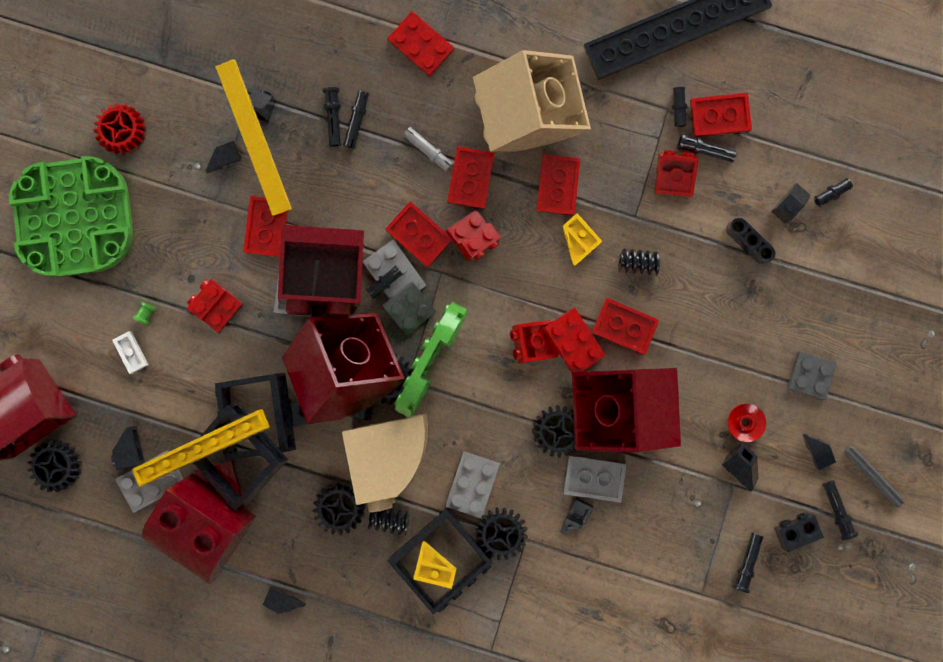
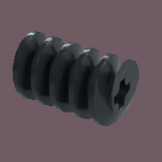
(640, 261)
(389, 520)

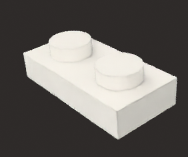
(130, 352)

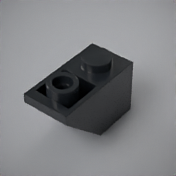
(743, 466)

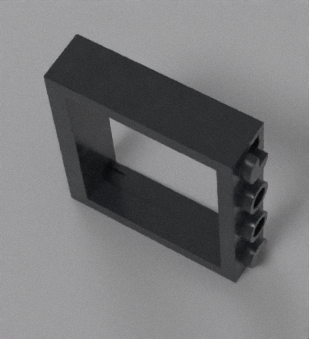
(281, 410)
(261, 442)
(468, 580)

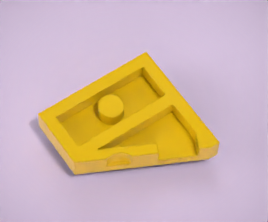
(579, 238)
(434, 568)

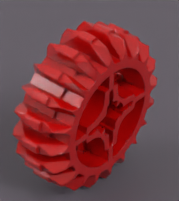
(120, 114)

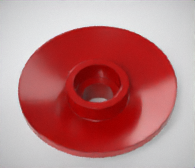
(755, 426)

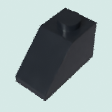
(263, 104)
(791, 203)
(128, 450)

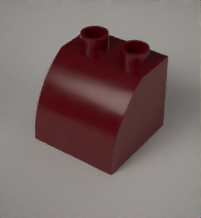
(341, 366)
(28, 405)
(626, 410)
(196, 527)

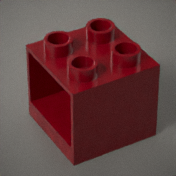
(338, 269)

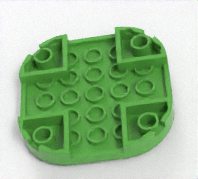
(71, 217)
(444, 334)

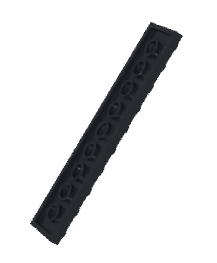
(665, 32)

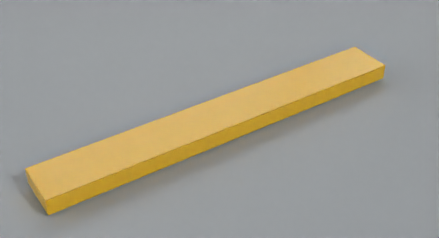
(253, 137)
(201, 447)

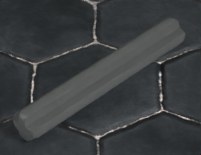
(874, 476)

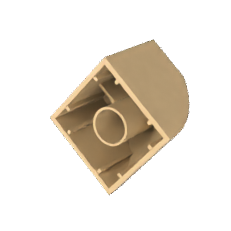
(530, 101)
(385, 458)

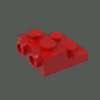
(676, 173)
(473, 236)
(214, 305)
(532, 342)

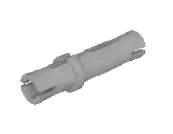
(434, 154)

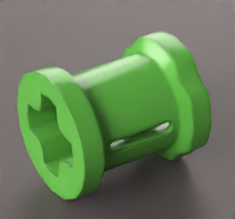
(144, 313)

